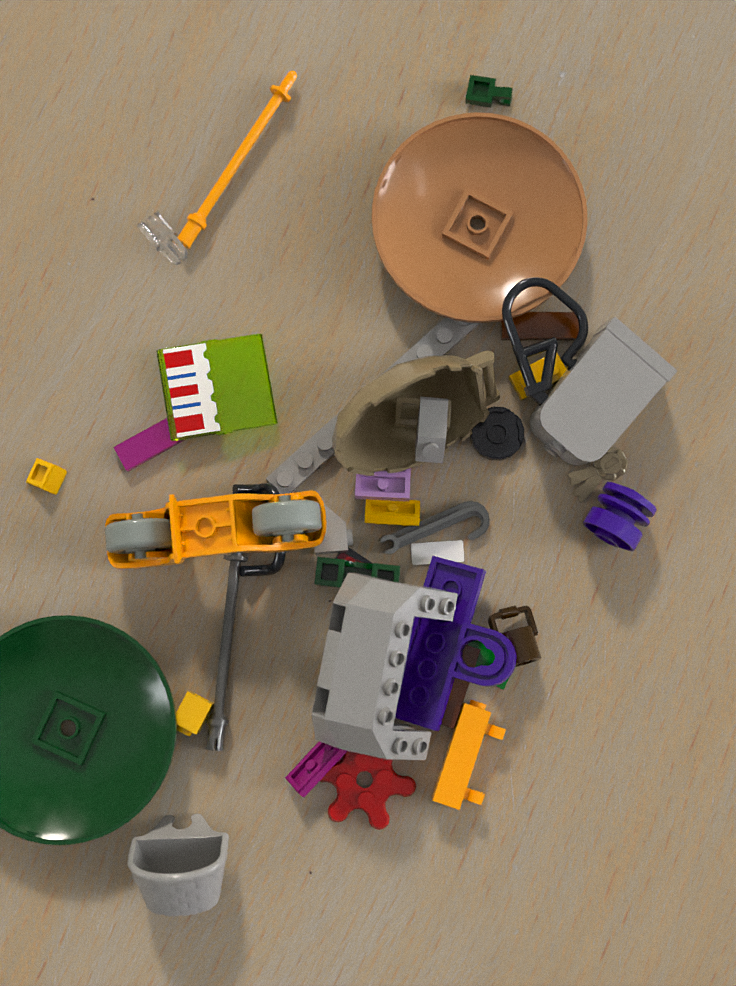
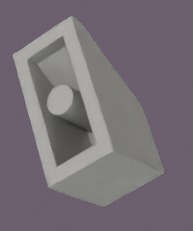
(431, 430)
(336, 537)

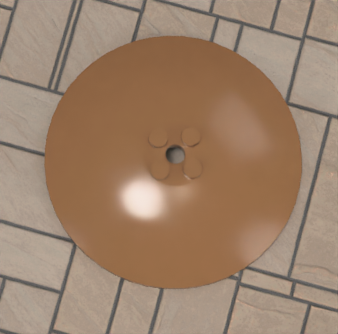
(489, 172)

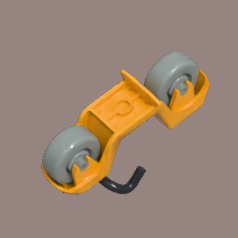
(216, 526)

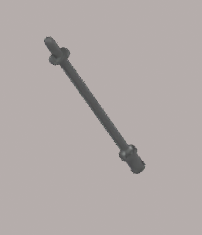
(217, 720)

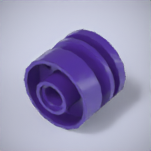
(622, 510)

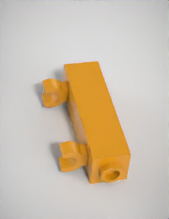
(462, 754)

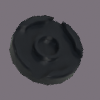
(498, 435)

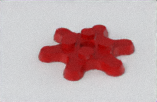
(371, 798)

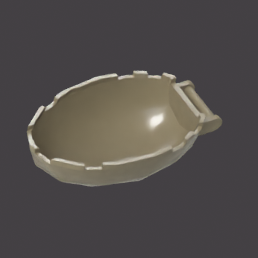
(366, 429)

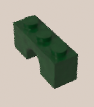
(332, 571)

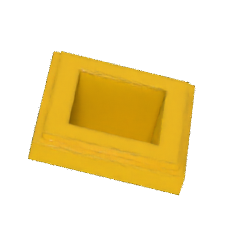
(46, 476)

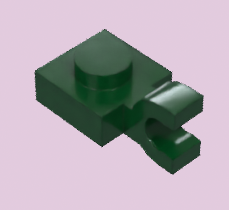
(483, 90)

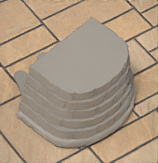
(179, 867)

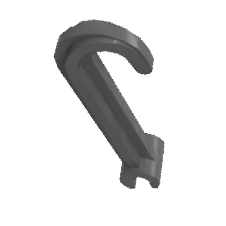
(439, 522)

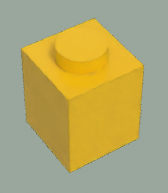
(193, 713)

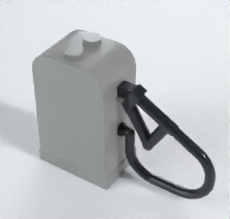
(598, 390)

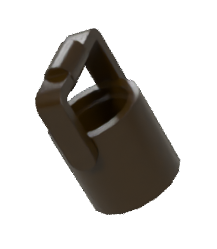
(521, 638)

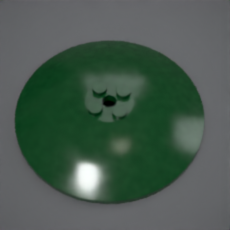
(124, 737)

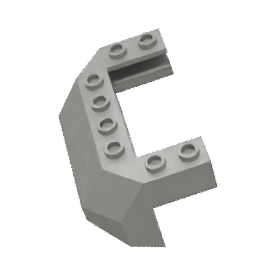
(366, 666)

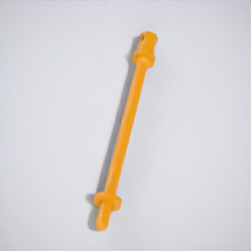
(197, 220)

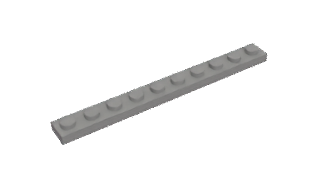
(320, 447)

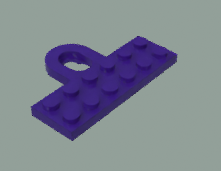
(438, 646)

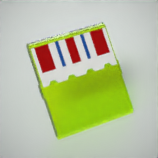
(216, 387)

